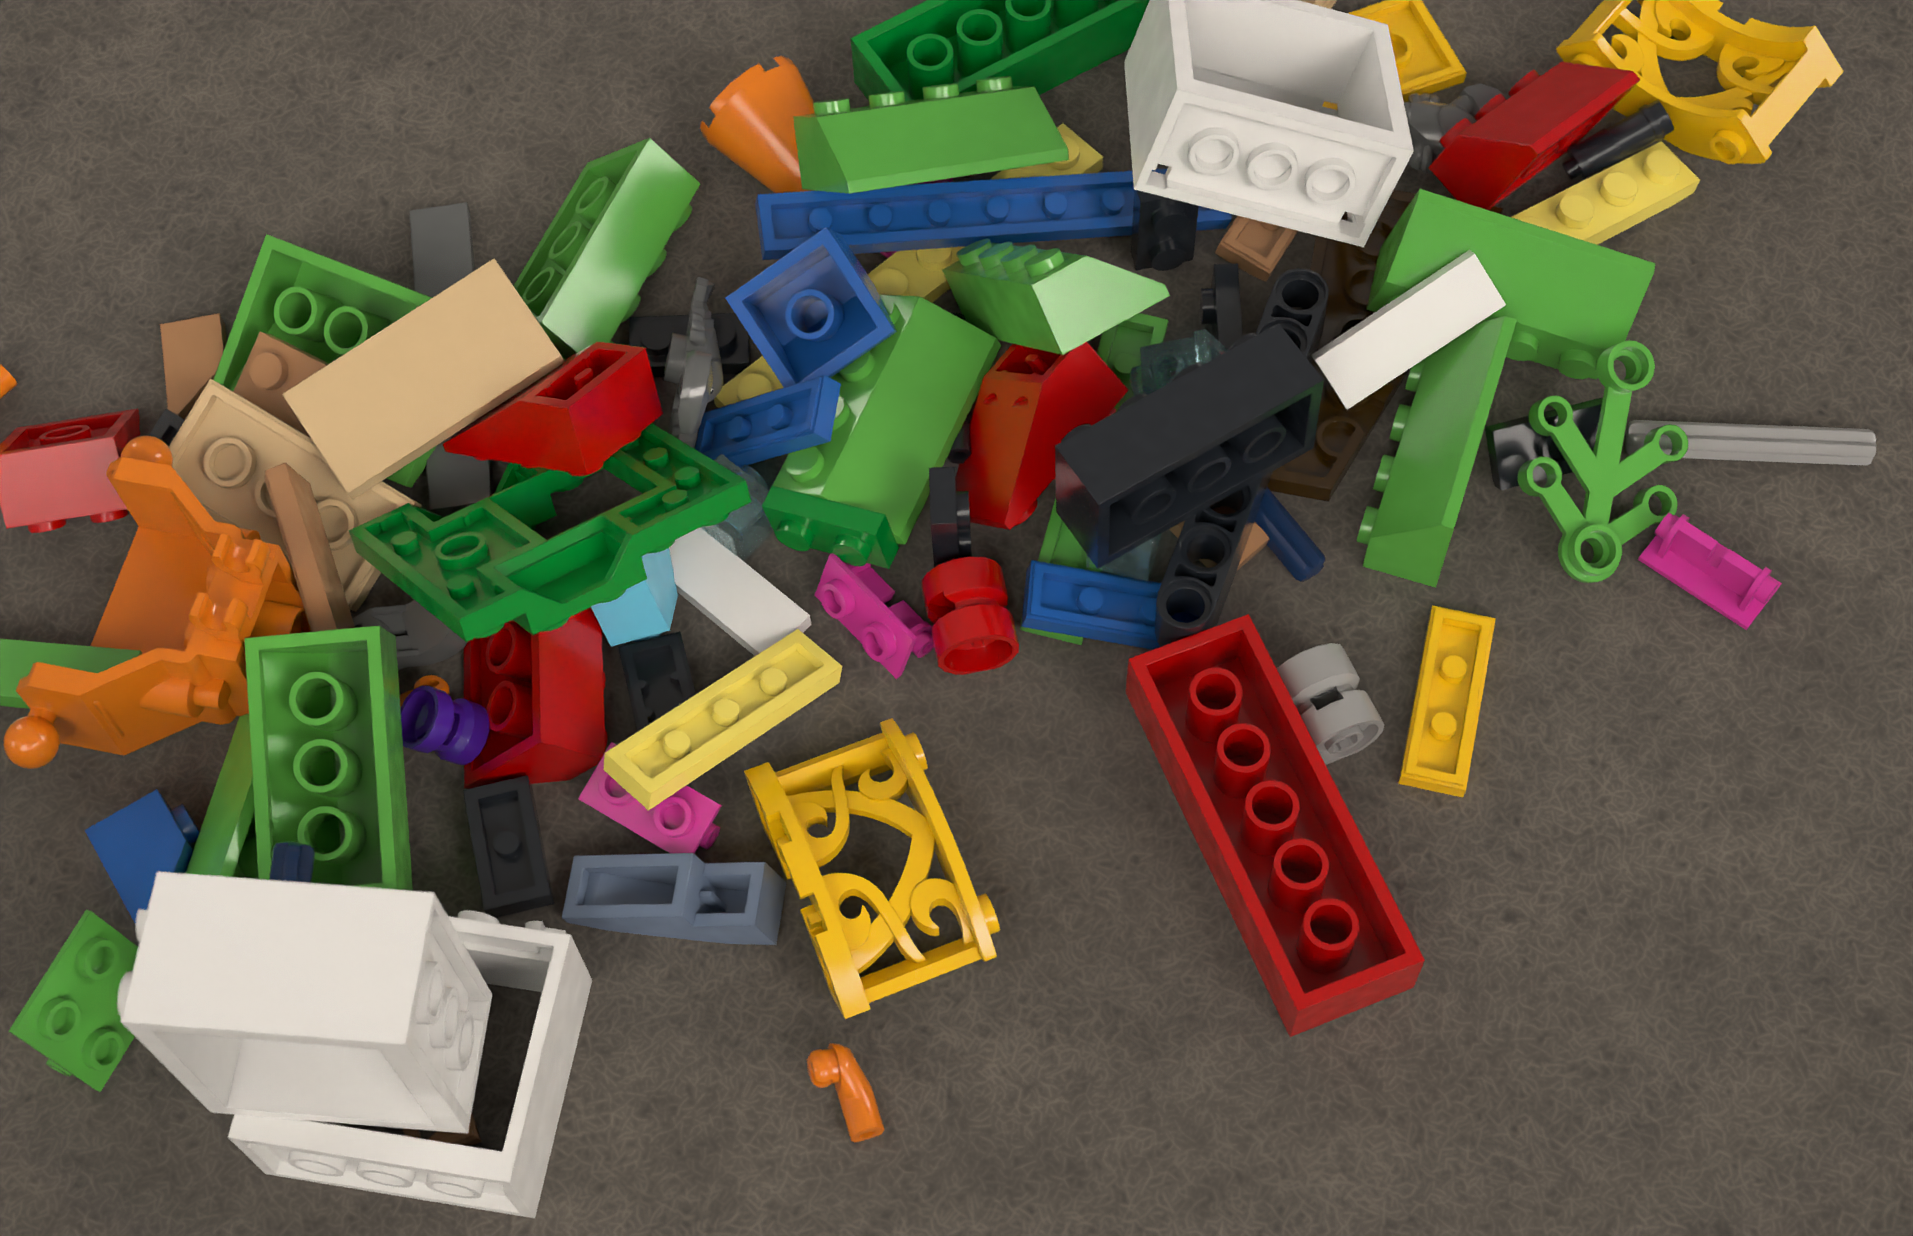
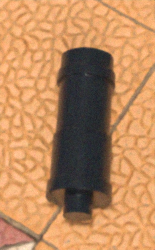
(1618, 141)

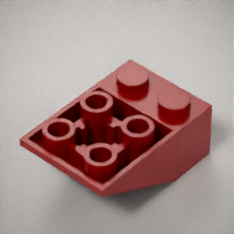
(570, 415)
(1018, 419)

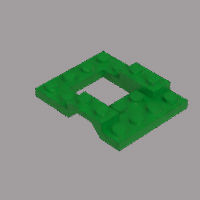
(493, 566)

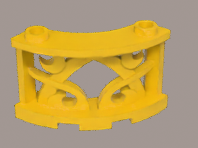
(1776, 63)
(845, 947)

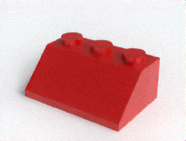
(1527, 131)
(539, 700)

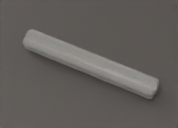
(1762, 442)

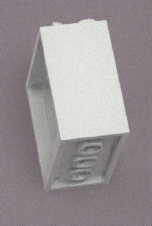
(1240, 119)
(309, 1001)
(447, 1172)

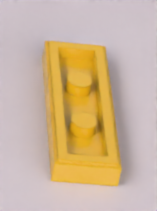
(1447, 701)

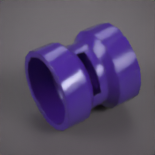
(448, 727)

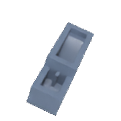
(676, 897)

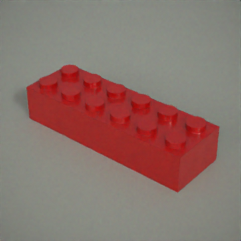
(1272, 826)

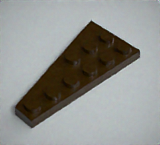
(1341, 431)

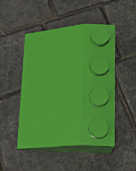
(318, 309)

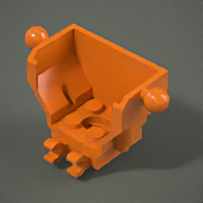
(179, 599)

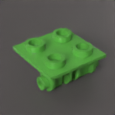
(75, 1005)

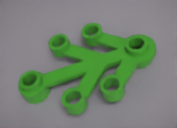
(1602, 471)

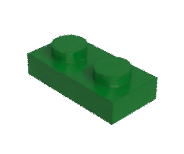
(830, 527)

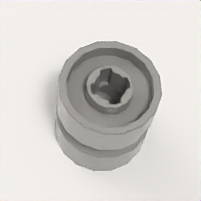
(1325, 695)

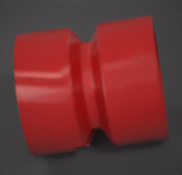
(969, 615)

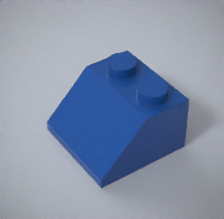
(813, 310)

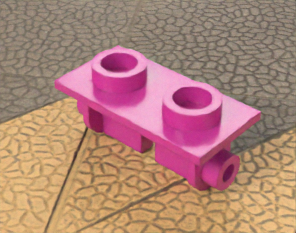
(1709, 570)
(857, 600)
(674, 825)

